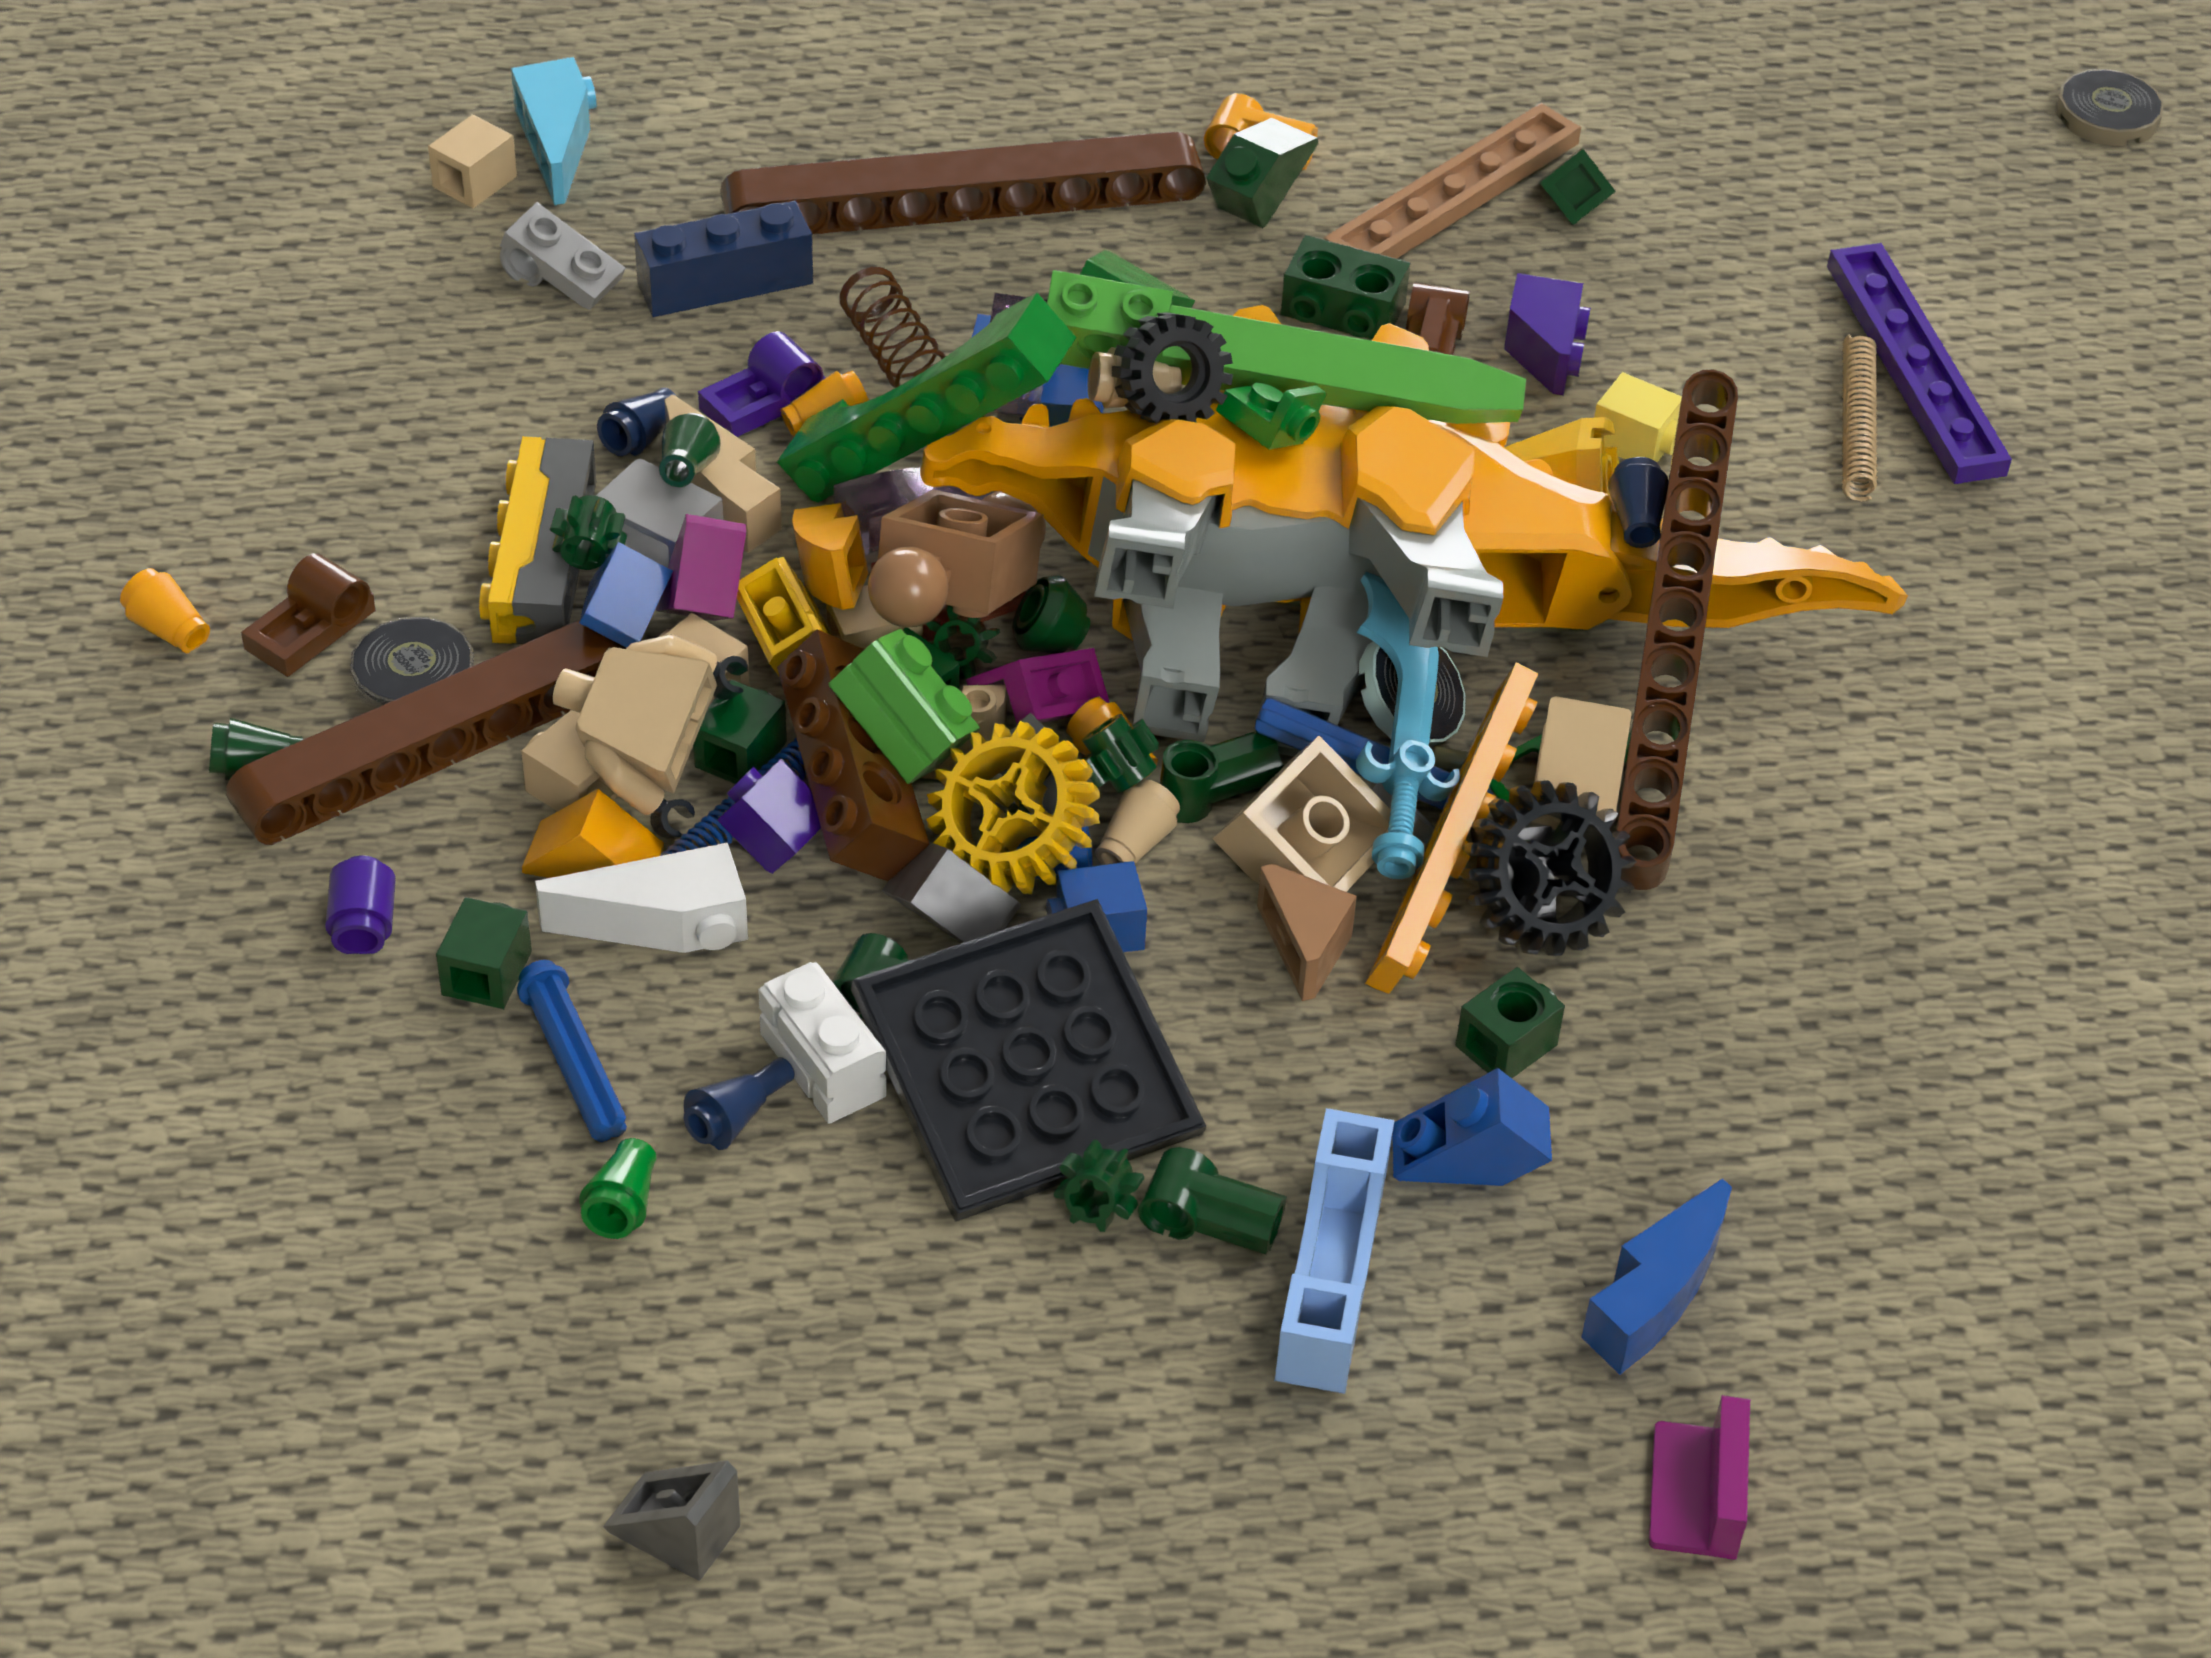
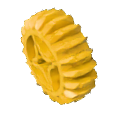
(1029, 760)

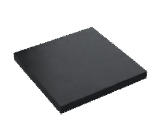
(1025, 1055)

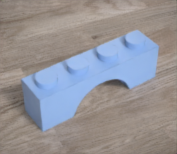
(1334, 1251)

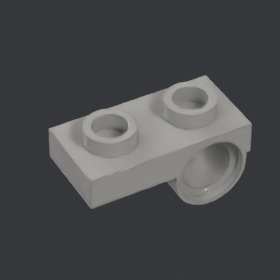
(548, 249)

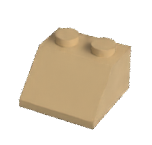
(1309, 820)

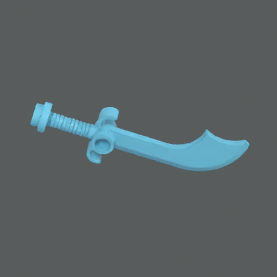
(1410, 756)

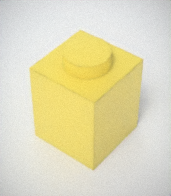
(1641, 417)

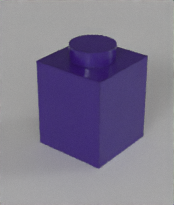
(771, 815)

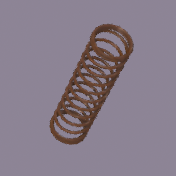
(861, 317)

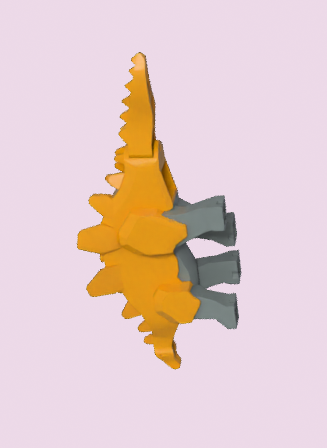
(1435, 508)

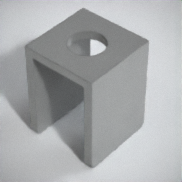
(656, 509)

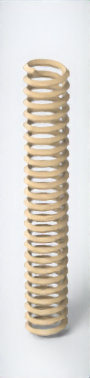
(1849, 395)

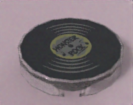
(407, 657)

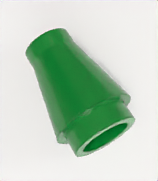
(619, 1192)

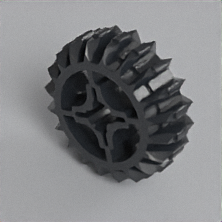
(1579, 828)

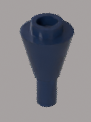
(724, 1108)

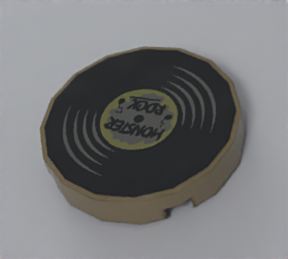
(2109, 107)

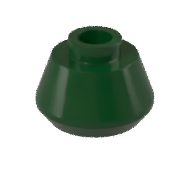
(1051, 617)

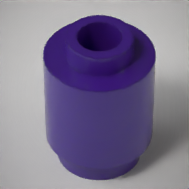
(360, 905)

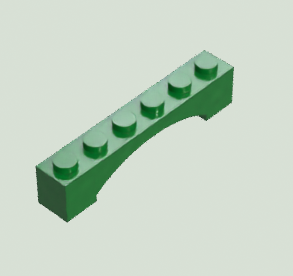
(981, 375)

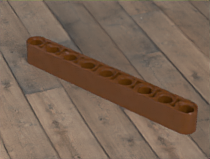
(976, 182)
(1680, 599)

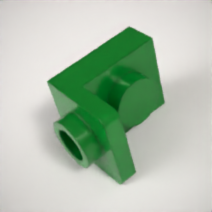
(1274, 417)

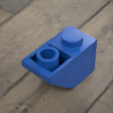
(1474, 1135)

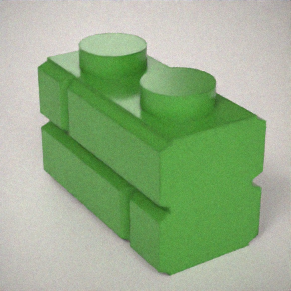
(905, 704)

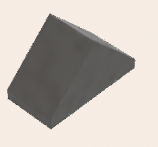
(952, 895)
(681, 1515)

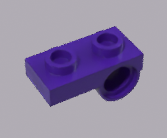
(774, 378)

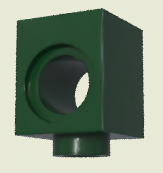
(1510, 1024)

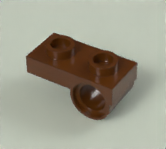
(319, 610)

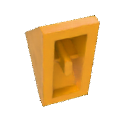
(588, 837)

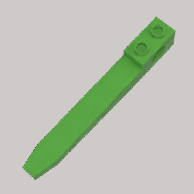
(1349, 369)

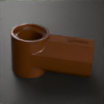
(1438, 315)

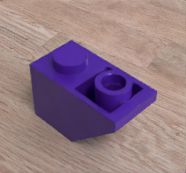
(1543, 327)

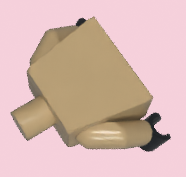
(645, 717)

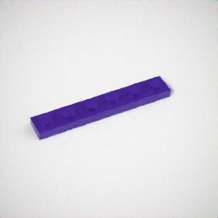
(1919, 364)

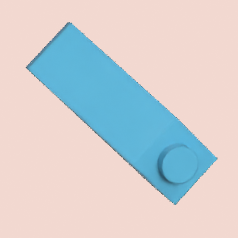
(554, 114)

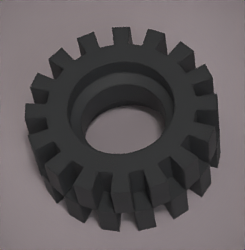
(1139, 358)

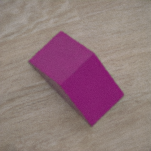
(705, 569)

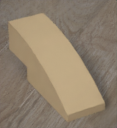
(733, 477)

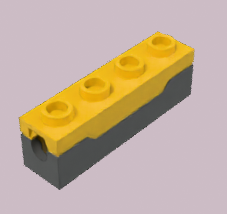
(530, 582)

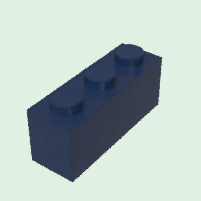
(724, 258)

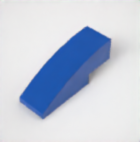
(1656, 1279)

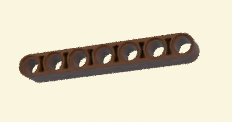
(411, 736)

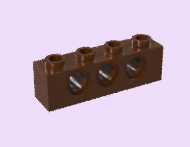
(859, 796)

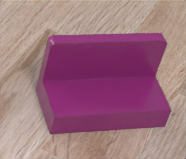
(1049, 684)
(1701, 1483)

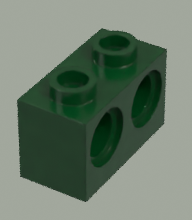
(1344, 287)

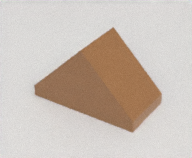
(1306, 923)

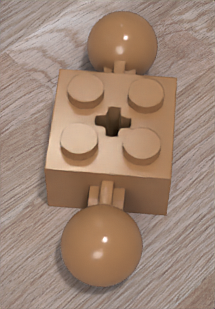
(954, 555)

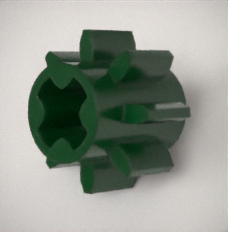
(587, 531)
(967, 626)
(1120, 753)
(1099, 1185)

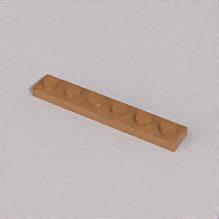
(1461, 184)

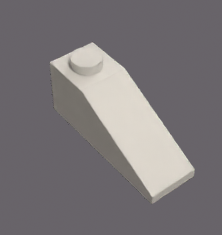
(656, 902)

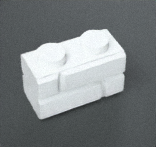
(823, 1040)

